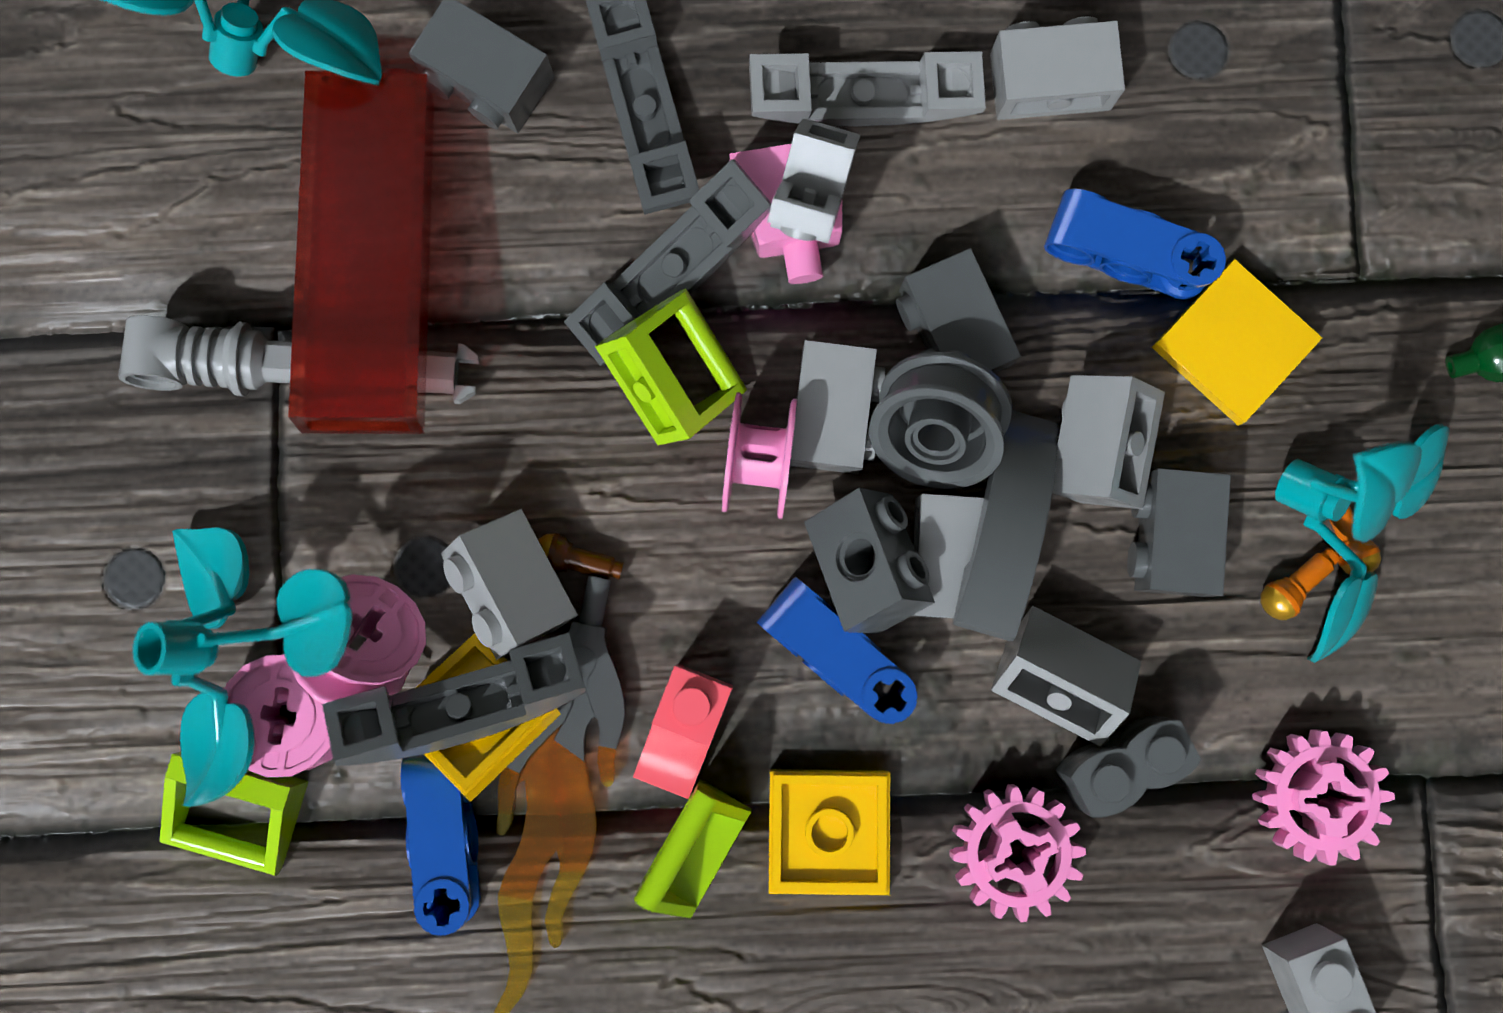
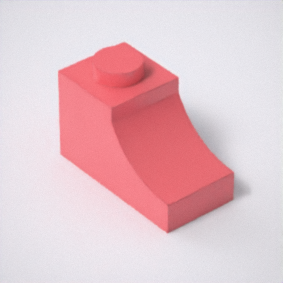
(682, 730)

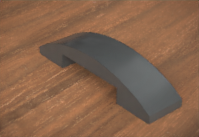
(643, 103)
(680, 259)
(1010, 530)
(454, 710)

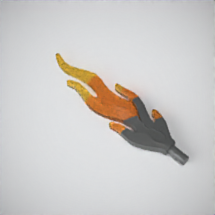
(559, 794)

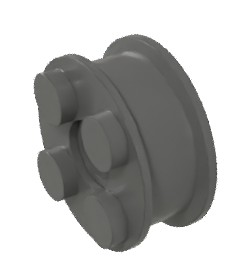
(941, 420)

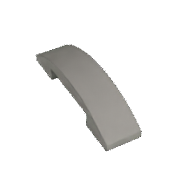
(866, 92)

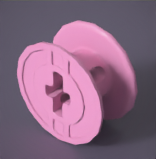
(758, 455)
(392, 644)
(279, 746)

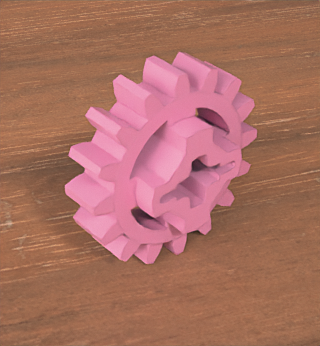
(1336, 820)
(1040, 844)

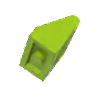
(651, 383)
(280, 794)
(692, 852)

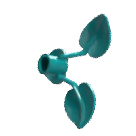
(318, 34)
(1390, 482)
(215, 571)

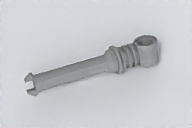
(168, 354)

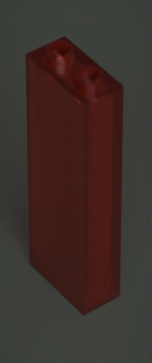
(362, 255)

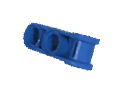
(1133, 245)
(841, 658)
(439, 846)

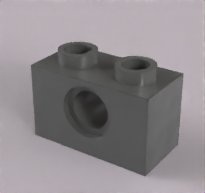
(844, 543)

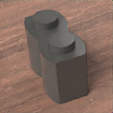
(1139, 756)

